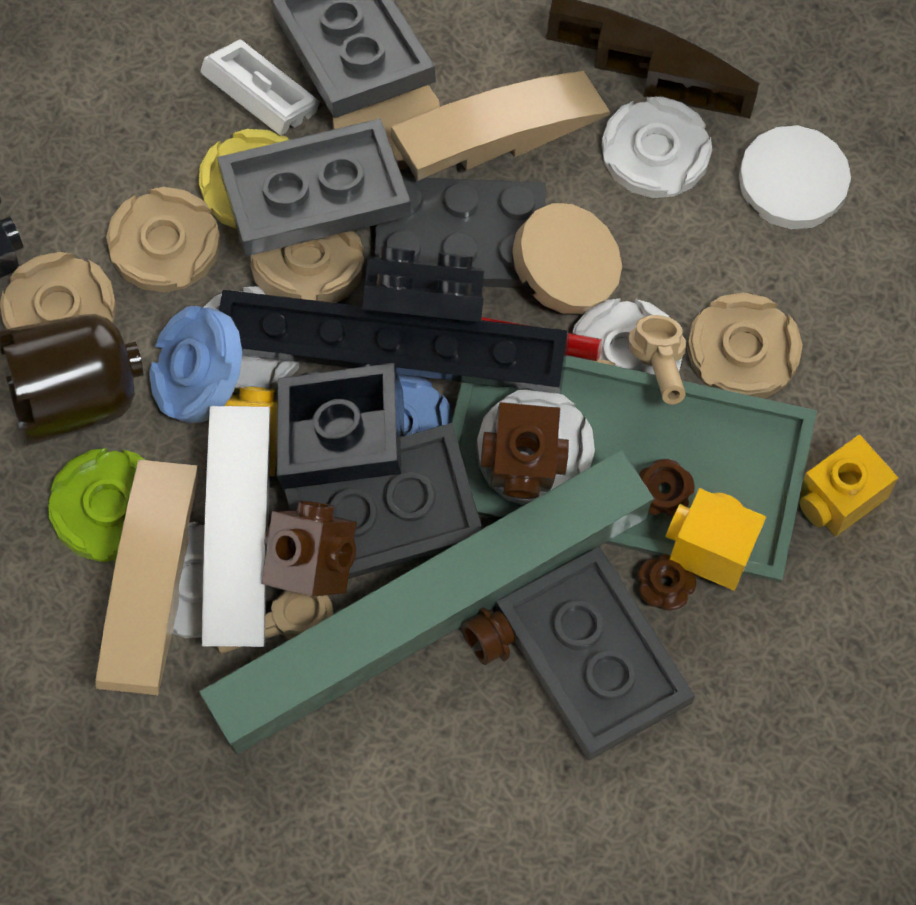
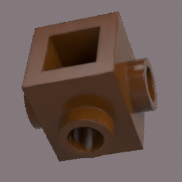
(526, 430)
(309, 550)

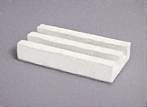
(259, 86)

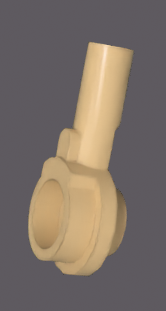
(660, 344)
(292, 615)

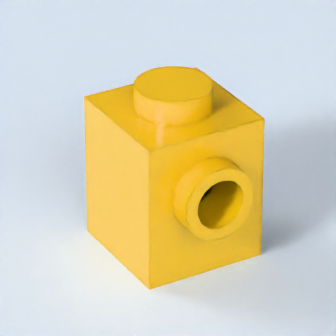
(846, 486)
(714, 537)

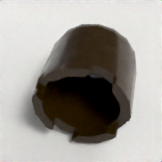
(69, 375)

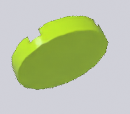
(98, 529)

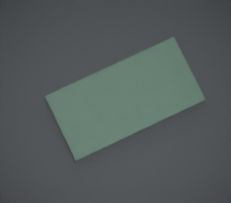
(720, 436)

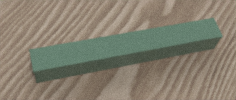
(427, 602)

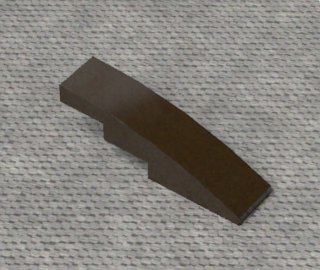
(646, 51)

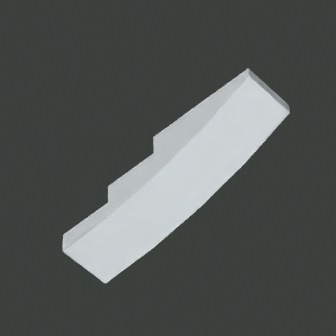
(236, 526)

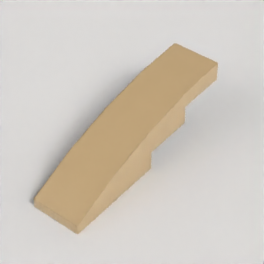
(497, 123)
(147, 578)

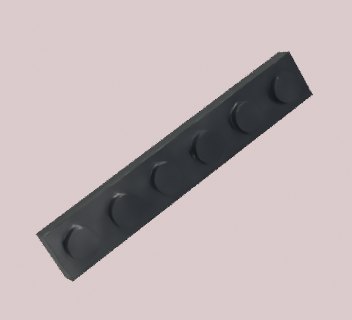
(416, 344)

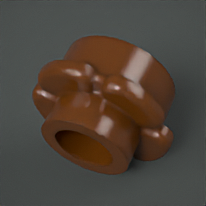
(676, 477)
(661, 596)
(493, 634)

